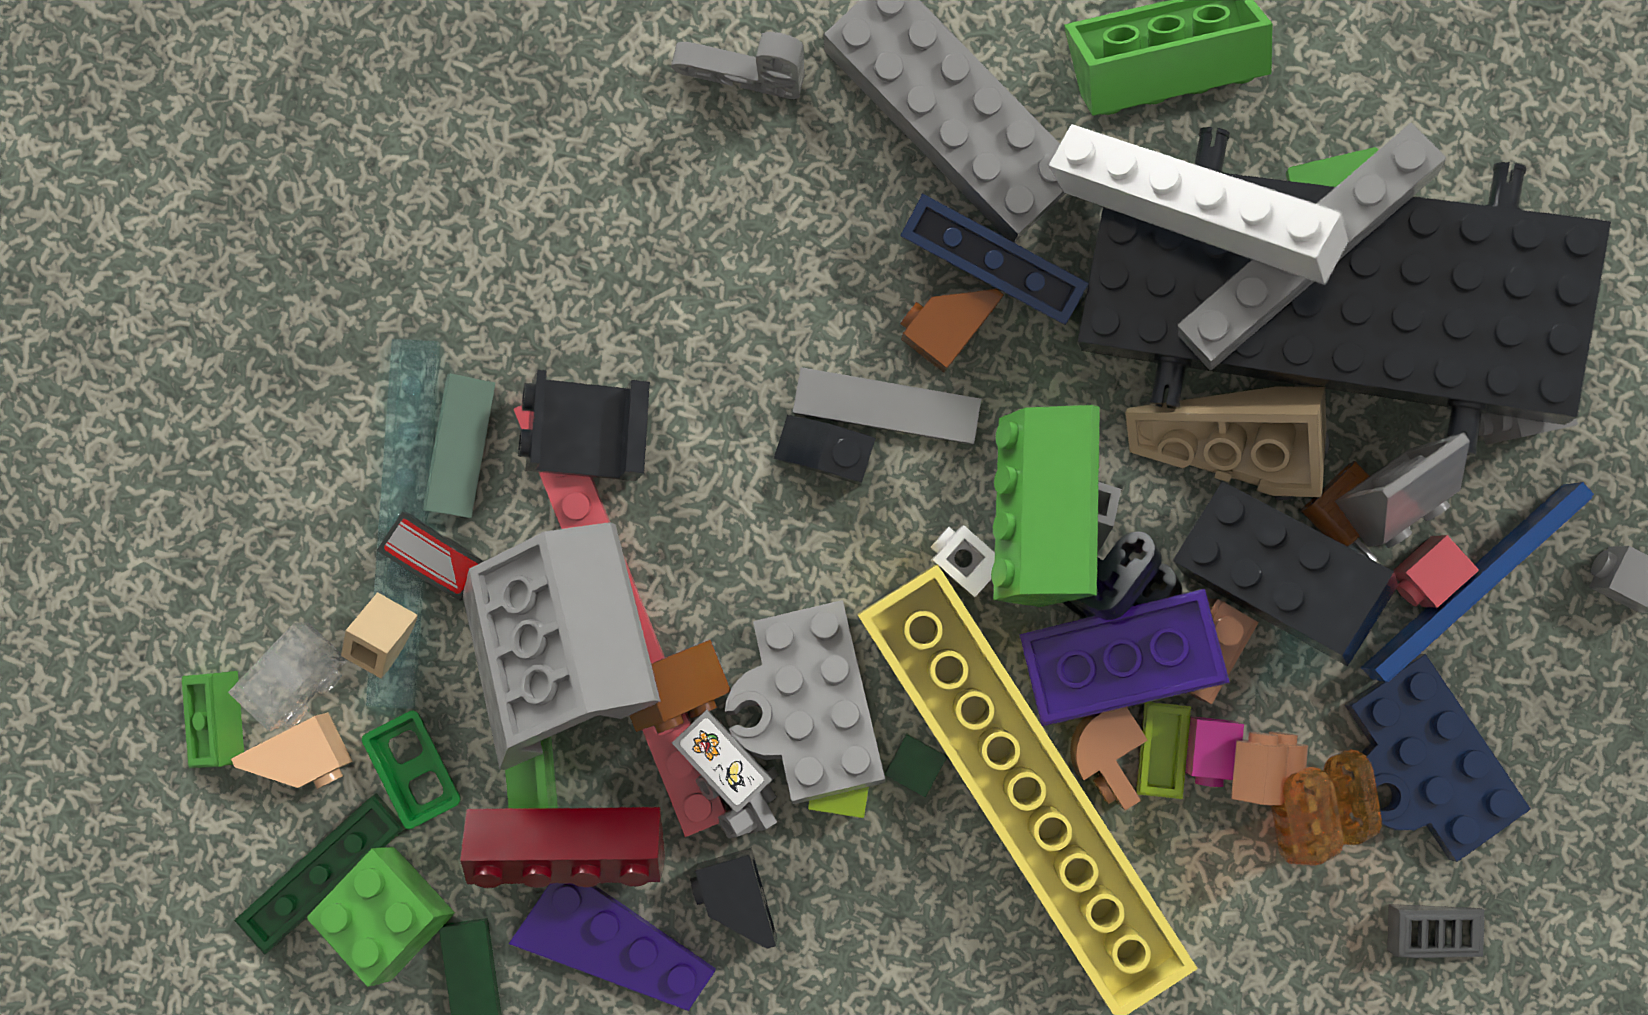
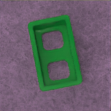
(398, 775)

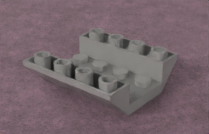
(556, 637)

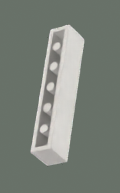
(1201, 203)

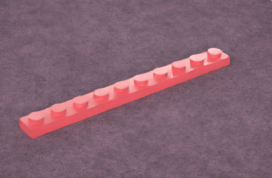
(577, 505)

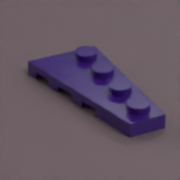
(613, 943)

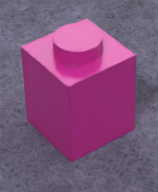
(1212, 750)

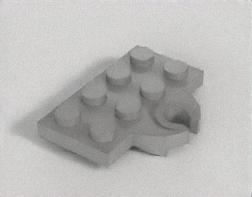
(809, 704)

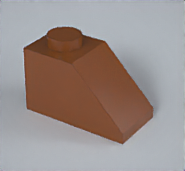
(947, 324)

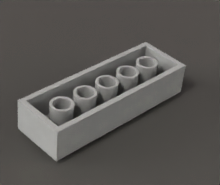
(950, 109)

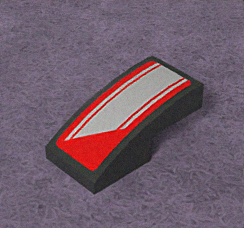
(429, 554)

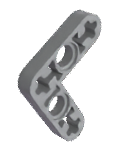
(774, 70)

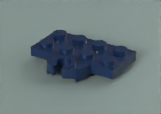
(1434, 761)

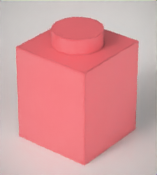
(1433, 572)

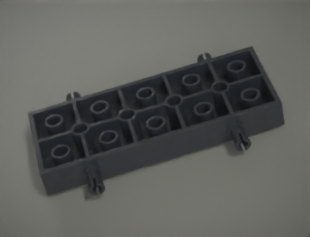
(1427, 309)

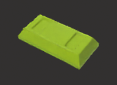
(1165, 751)

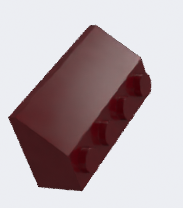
(563, 846)

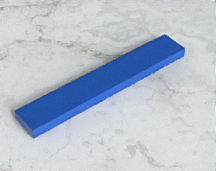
(1492, 570)

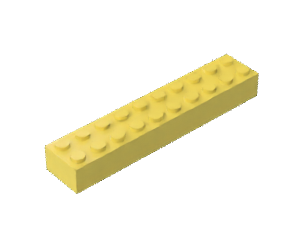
(1027, 792)

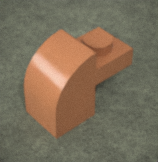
(1097, 746)

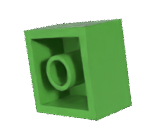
(380, 915)

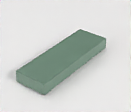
(459, 445)

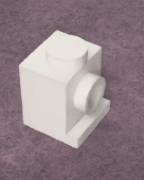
(978, 572)

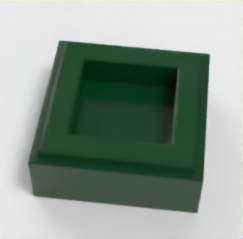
(915, 765)

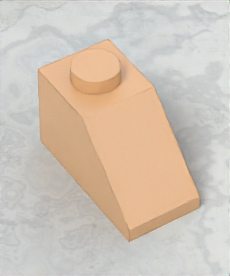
(299, 755)

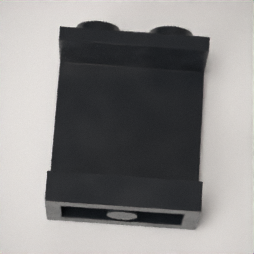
(585, 428)

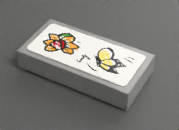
(722, 761)

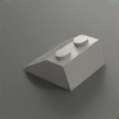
(1406, 490)

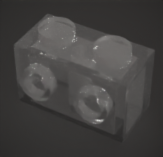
(288, 677)

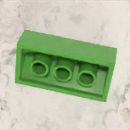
(1168, 51)
(1046, 505)

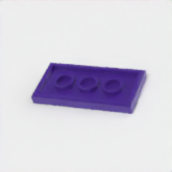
(1125, 661)

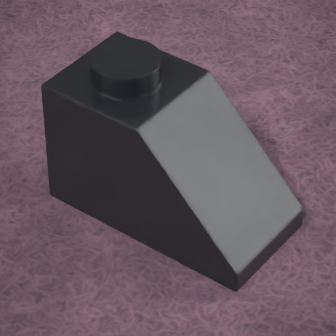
(825, 448)
(735, 896)

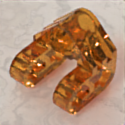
(1317, 826)

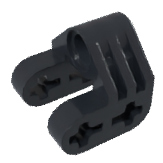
(1127, 582)

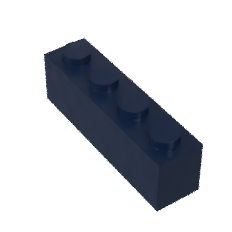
(994, 259)

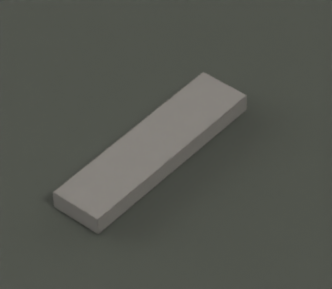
(887, 406)

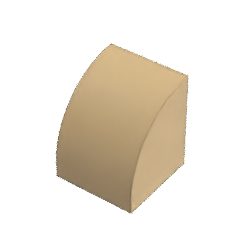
(378, 635)

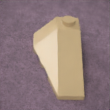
(1252, 436)

